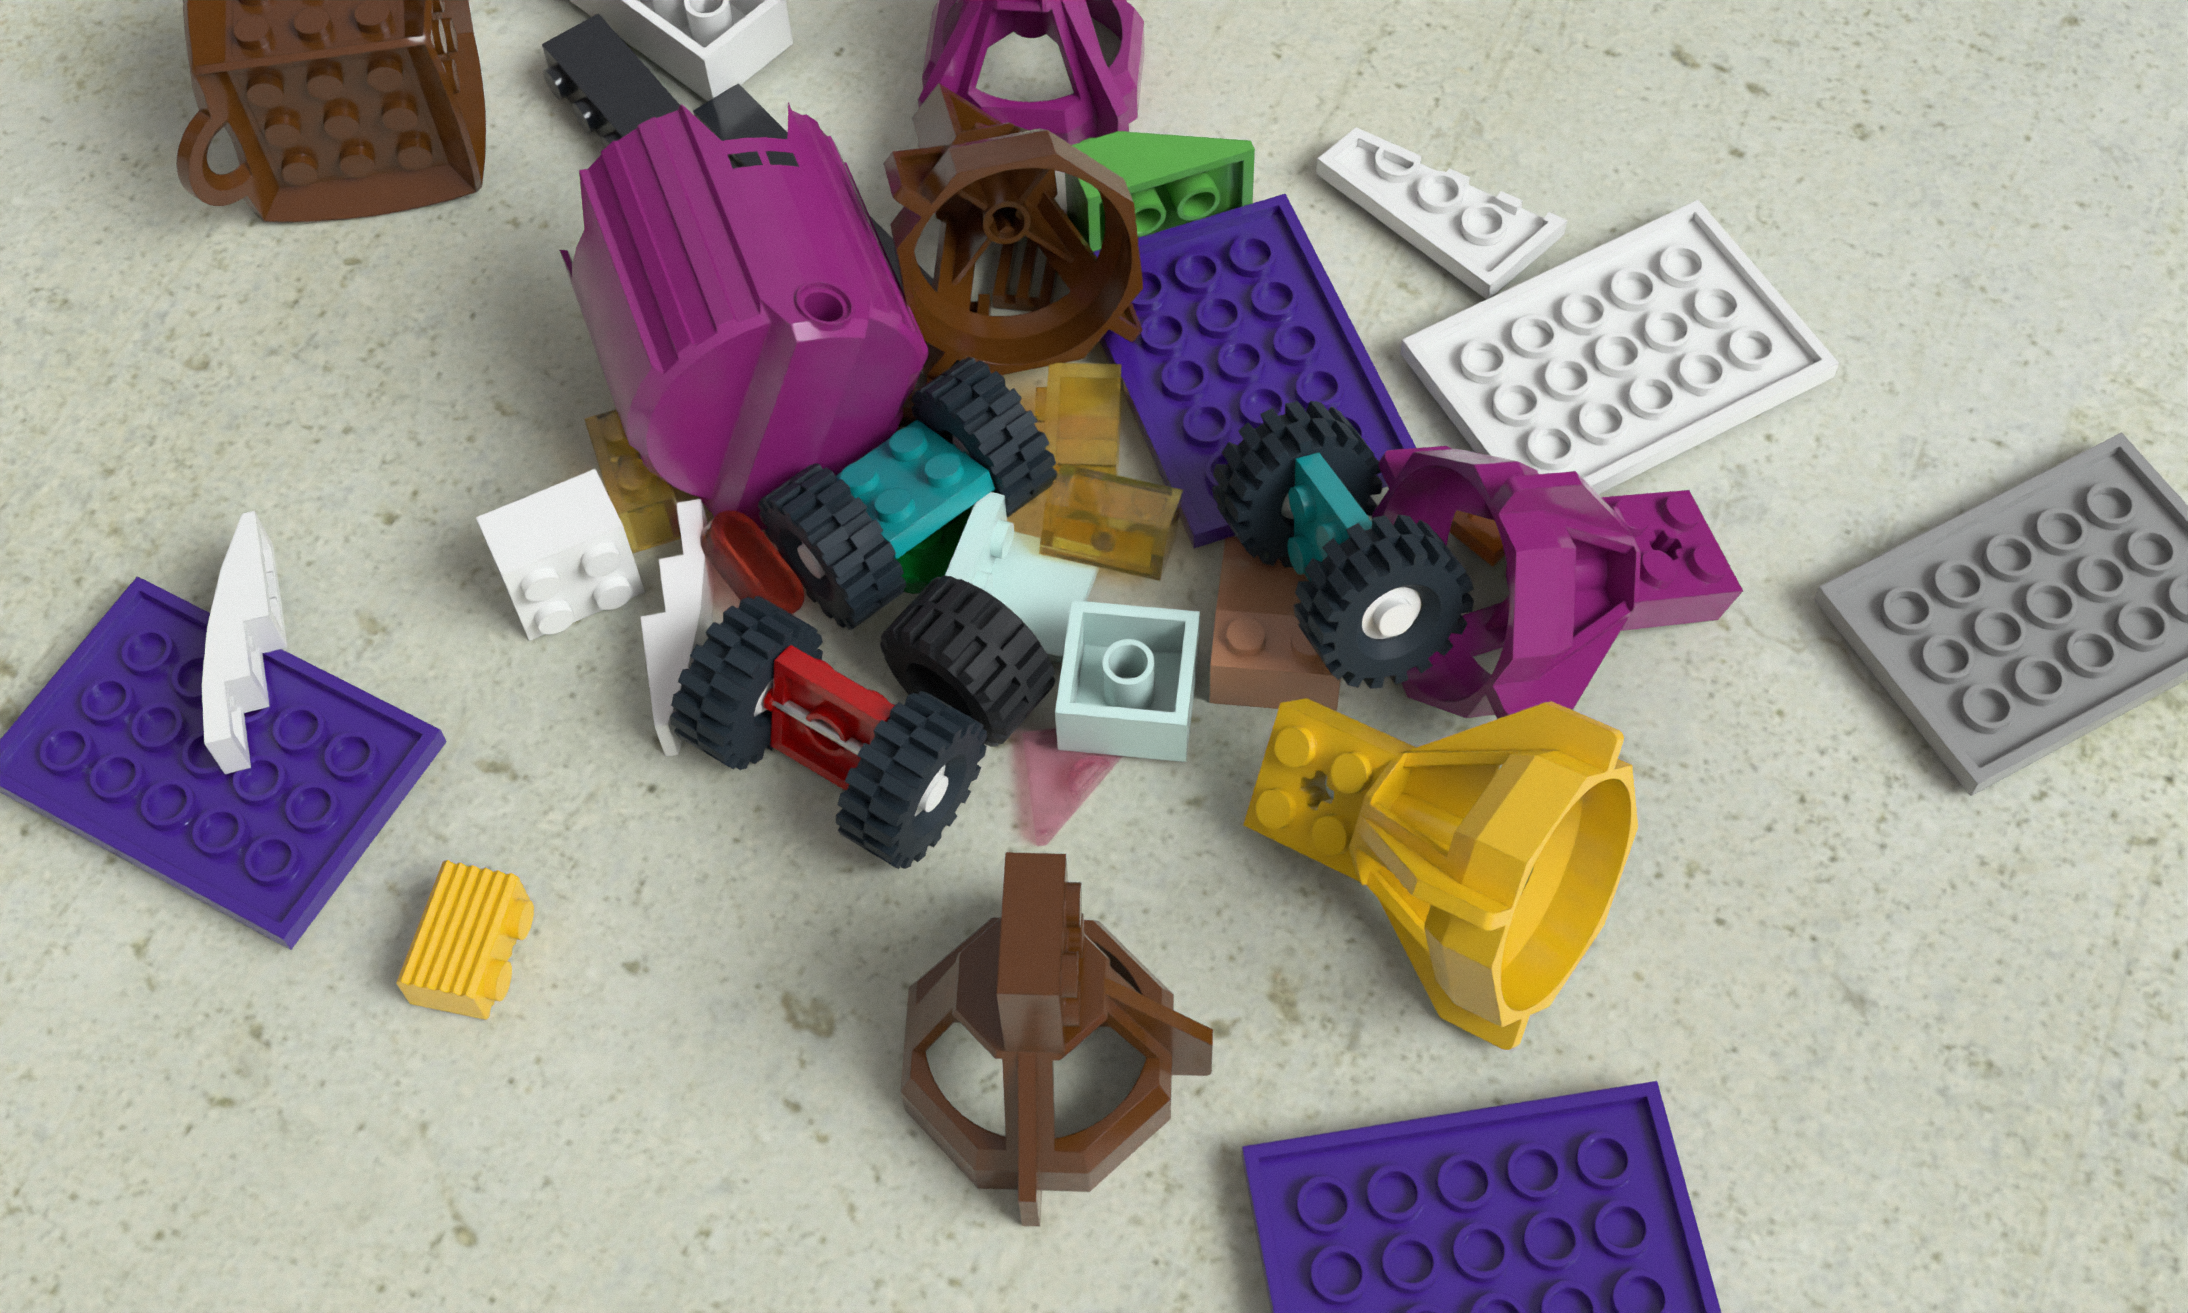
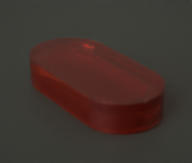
(750, 561)

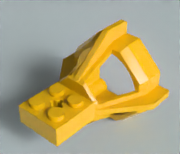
(1455, 840)

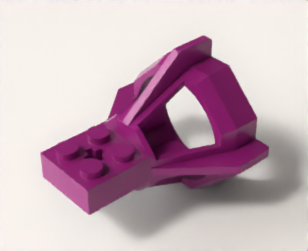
(1102, 98)
(1573, 574)

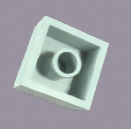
(1127, 680)

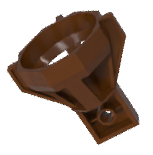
(997, 187)
(1030, 996)

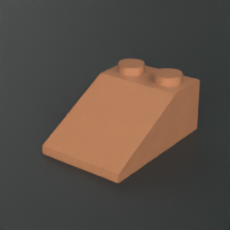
(1257, 641)

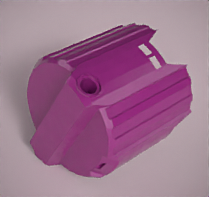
(740, 308)

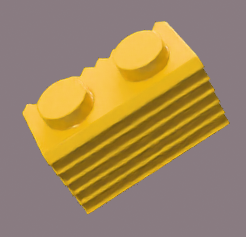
(466, 940)

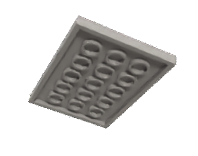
(2028, 613)

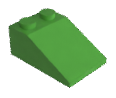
(1168, 179)

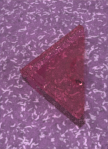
(1059, 780)

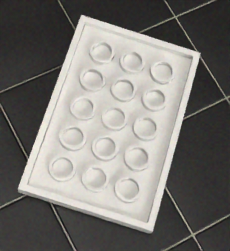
(1621, 354)

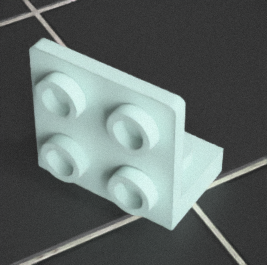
(1016, 574)

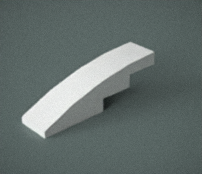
(241, 626)
(674, 633)

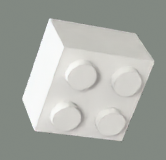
(562, 554)

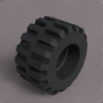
(969, 655)

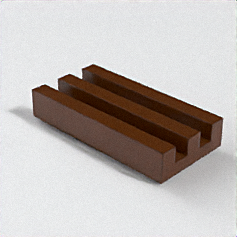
(1021, 300)

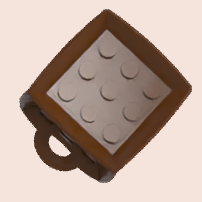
(334, 105)

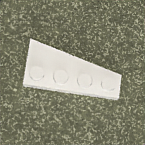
(1456, 225)

